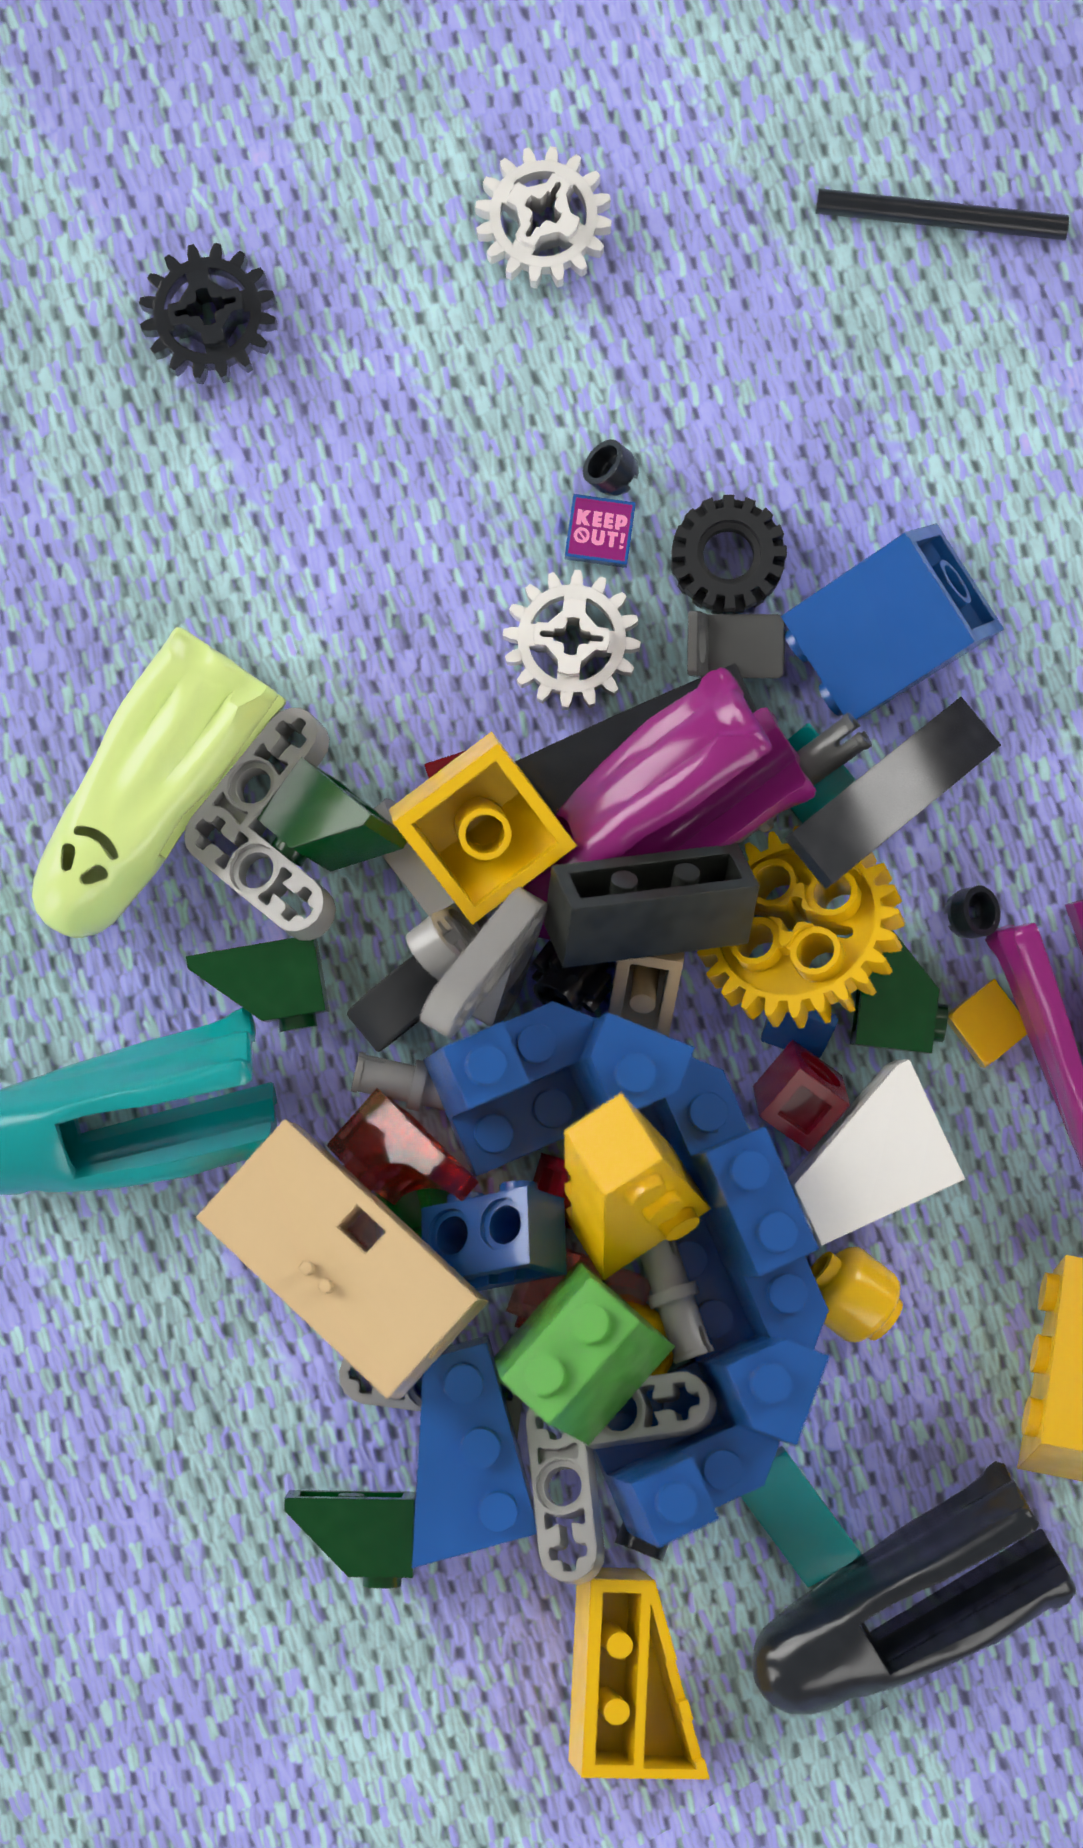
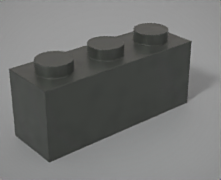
(650, 905)

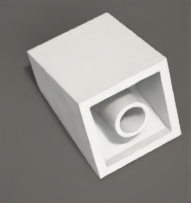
(875, 1157)

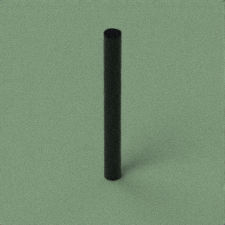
(942, 214)

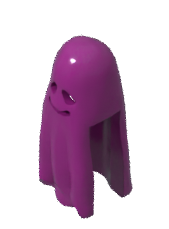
(684, 781)
(1044, 1014)

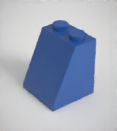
(890, 622)

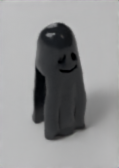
(826, 1654)

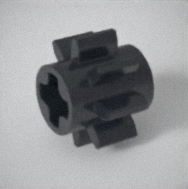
(569, 986)

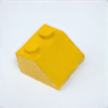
(481, 828)

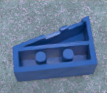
(469, 1460)

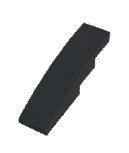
(569, 762)
(892, 792)

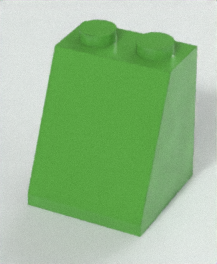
(581, 1355)

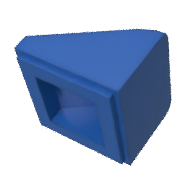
(812, 1037)

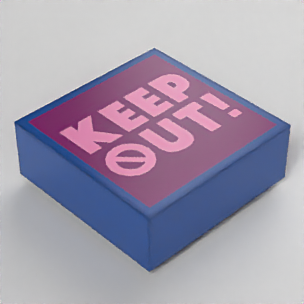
(600, 530)

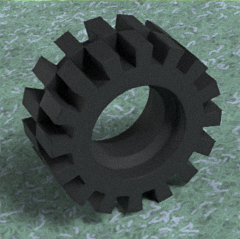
(736, 517)

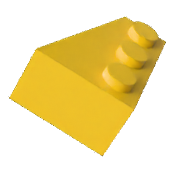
(626, 1187)
(1055, 1407)
(626, 1685)

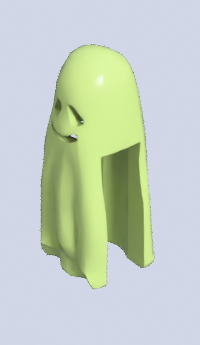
(151, 774)

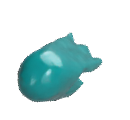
(50, 1154)

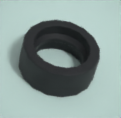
(393, 1004)

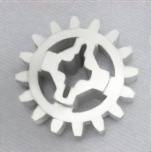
(521, 200)
(541, 636)

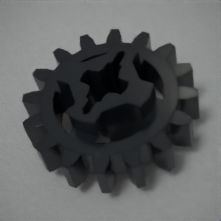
(184, 319)

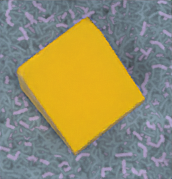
(987, 1023)

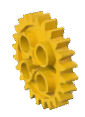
(782, 976)

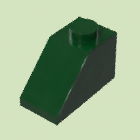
(326, 821)
(269, 980)
(902, 1011)
(360, 1531)

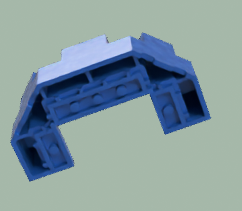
(757, 1296)

